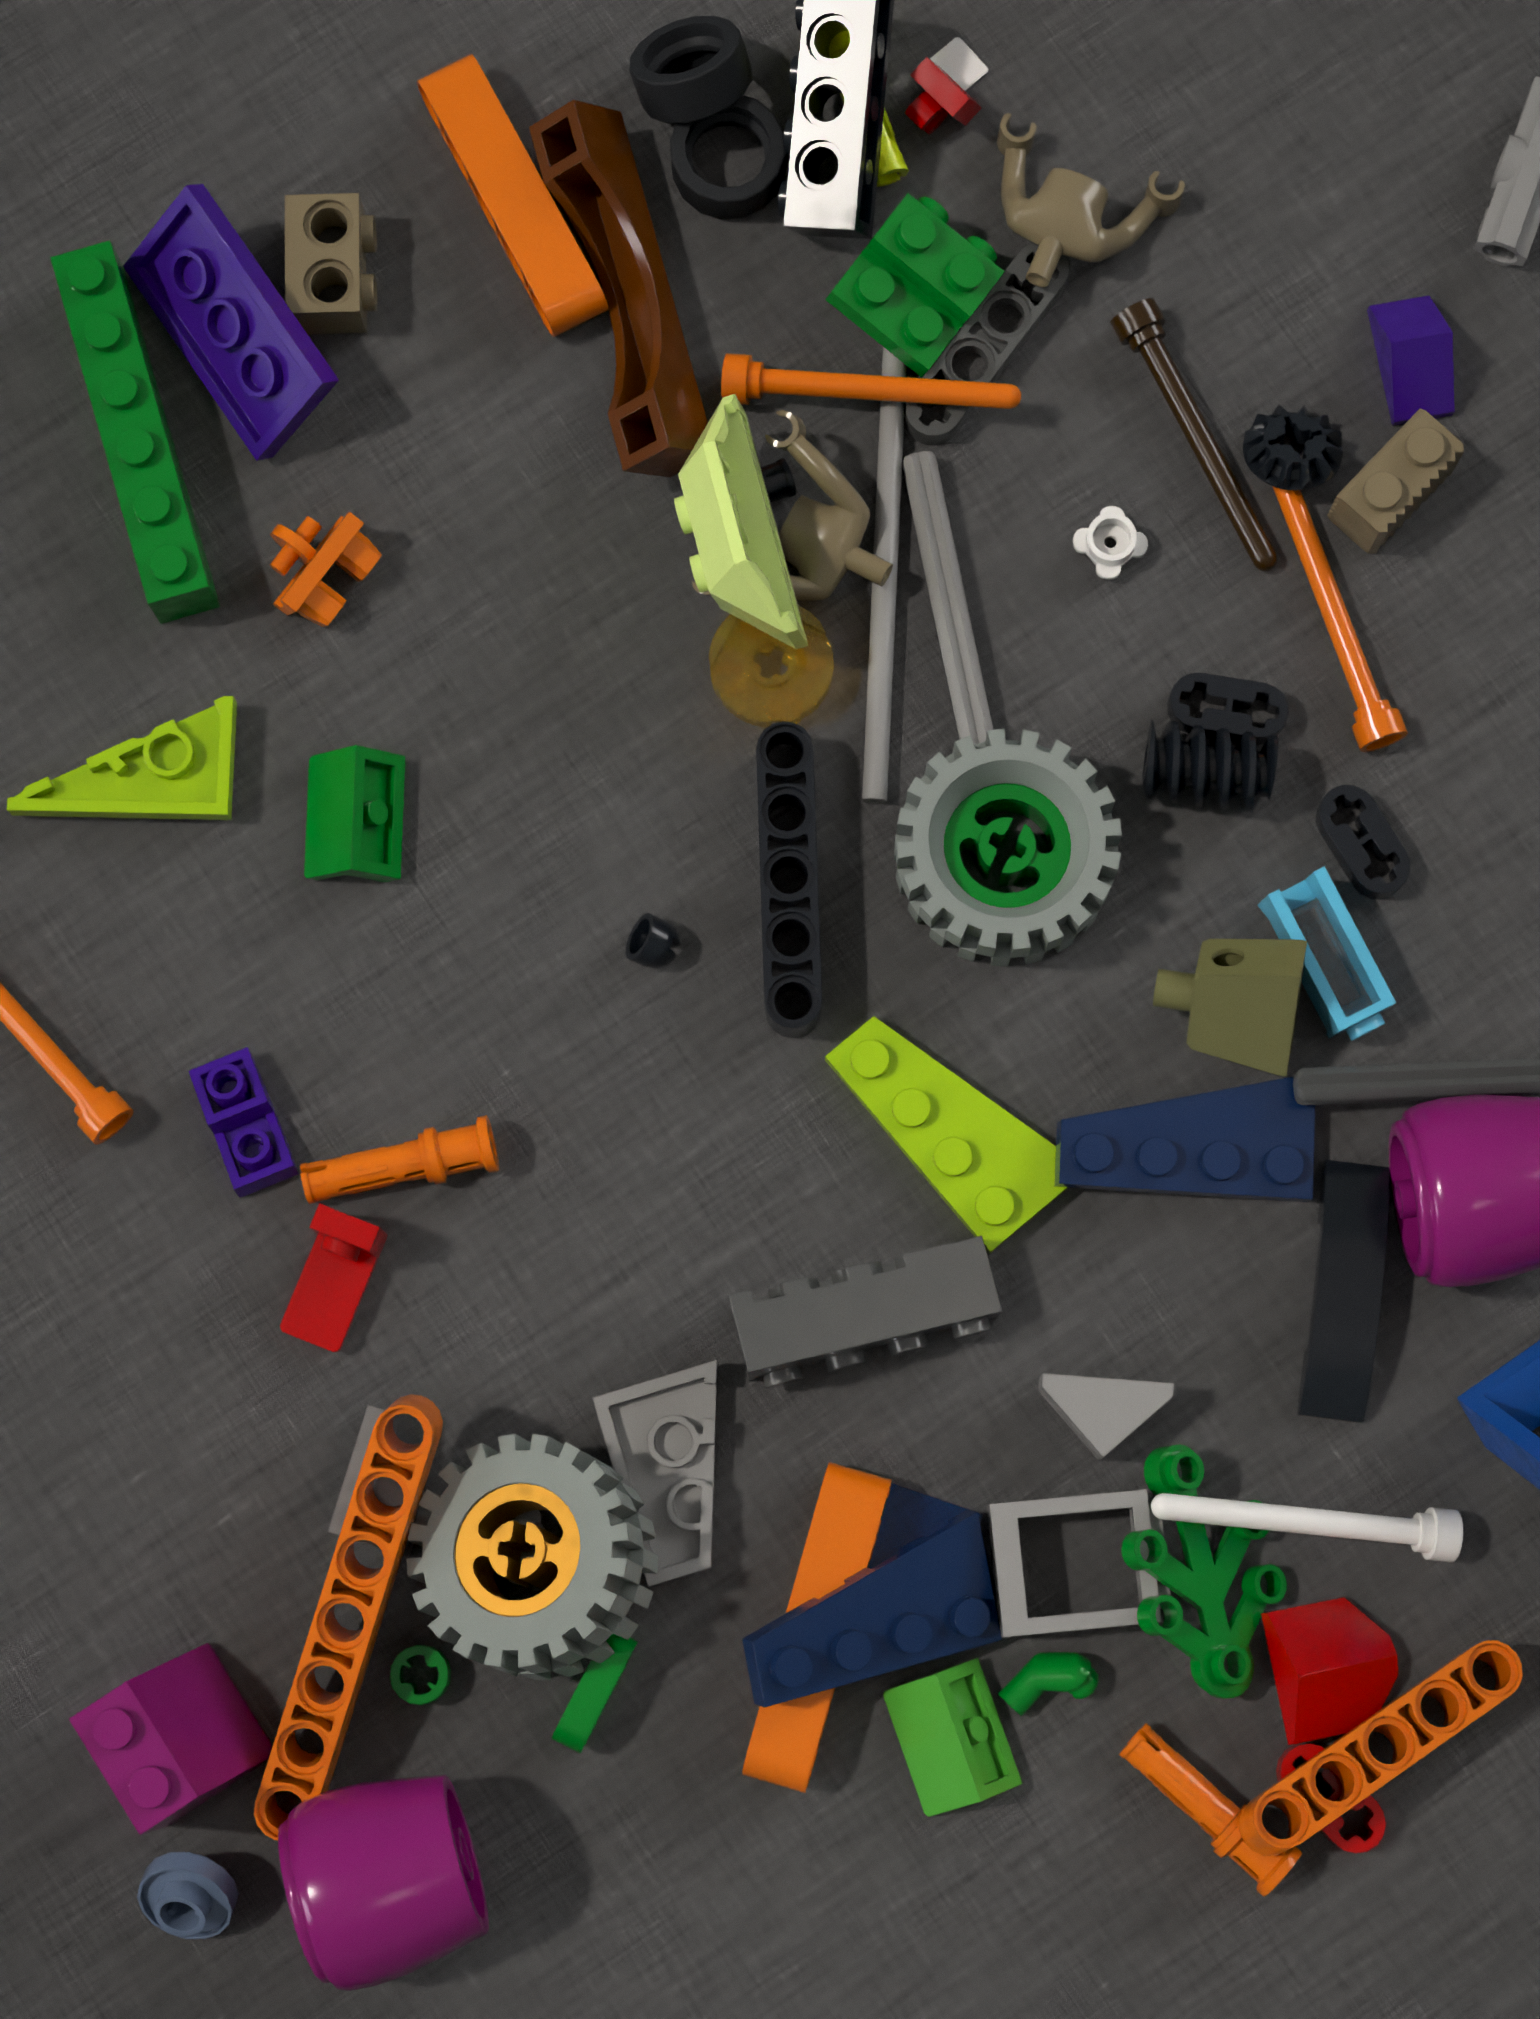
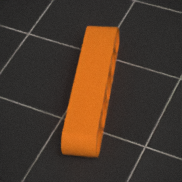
(512, 195)
(836, 1547)
(1408, 1733)

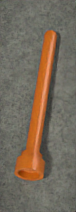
(751, 379)
(1376, 721)
(99, 1111)

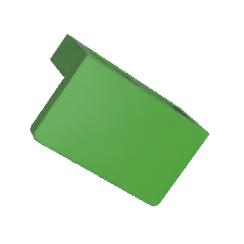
(952, 1738)

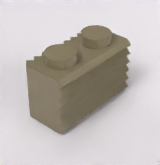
(1396, 481)

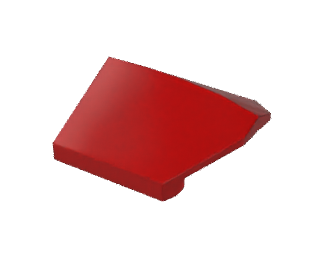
(1328, 1667)

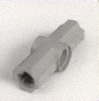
(1515, 203)

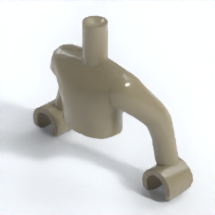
(1069, 210)
(821, 537)

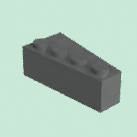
(865, 1310)

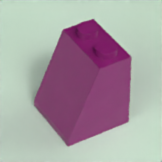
(172, 1738)

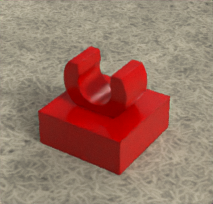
(940, 97)

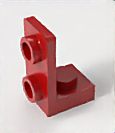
(333, 1278)

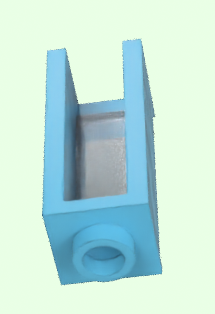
(1337, 964)

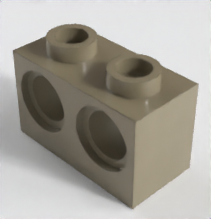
(316, 264)

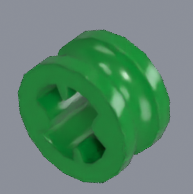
(408, 1690)

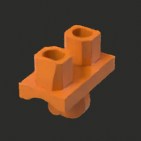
(340, 545)

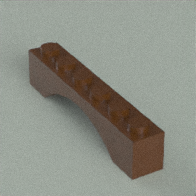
(595, 180)

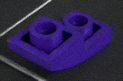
(243, 1122)

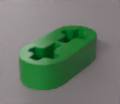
(593, 1695)

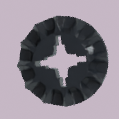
(1279, 463)

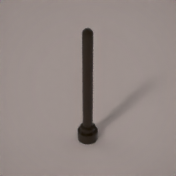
(1143, 331)

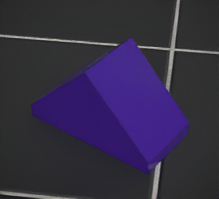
(1414, 357)

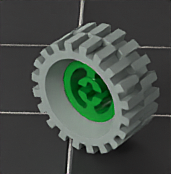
(942, 823)

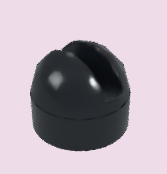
(651, 942)

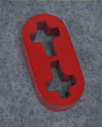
(1374, 1821)

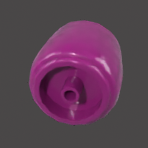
(1468, 1187)
(381, 1879)

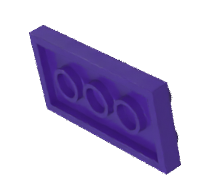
(230, 322)

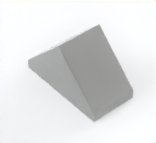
(1103, 1408)

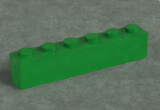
(135, 432)

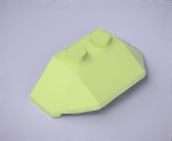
(736, 528)

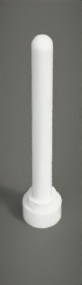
(1433, 1533)

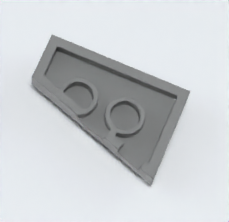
(665, 1450)

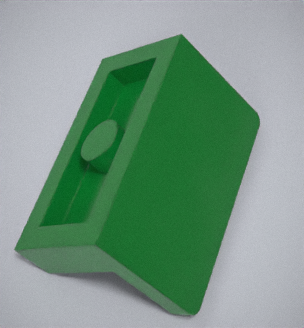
(355, 814)

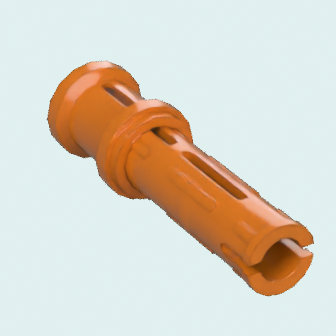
(429, 1157)
(1205, 1805)

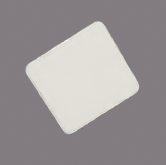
(960, 63)

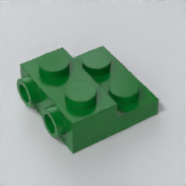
(916, 283)

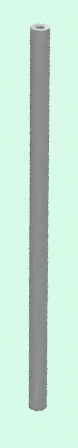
(884, 598)

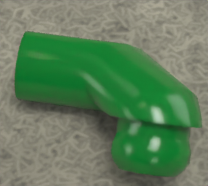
(1050, 1672)

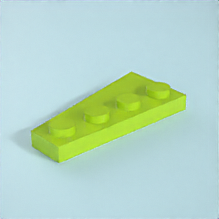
(962, 1142)

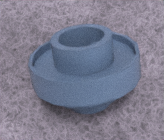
(187, 1895)

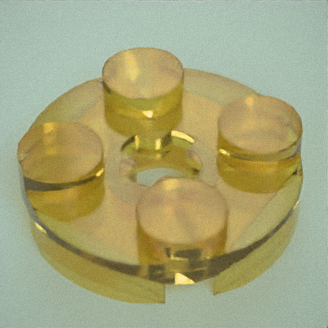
(773, 700)

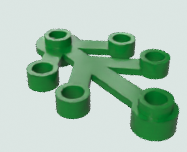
(1202, 1583)

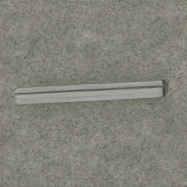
(947, 596)

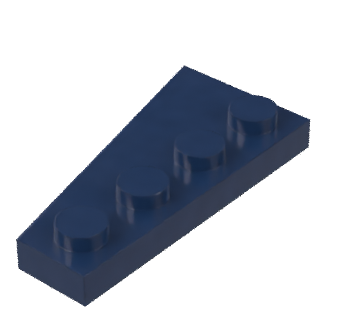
(1206, 1144)
(884, 1618)

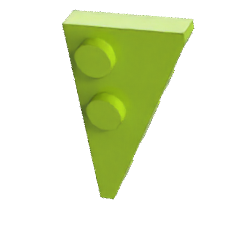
(169, 774)

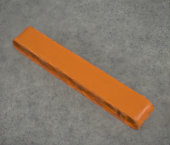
(363, 1587)

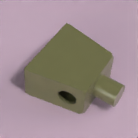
(1240, 1000)

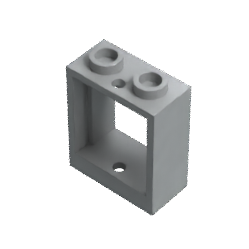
(1009, 1568)

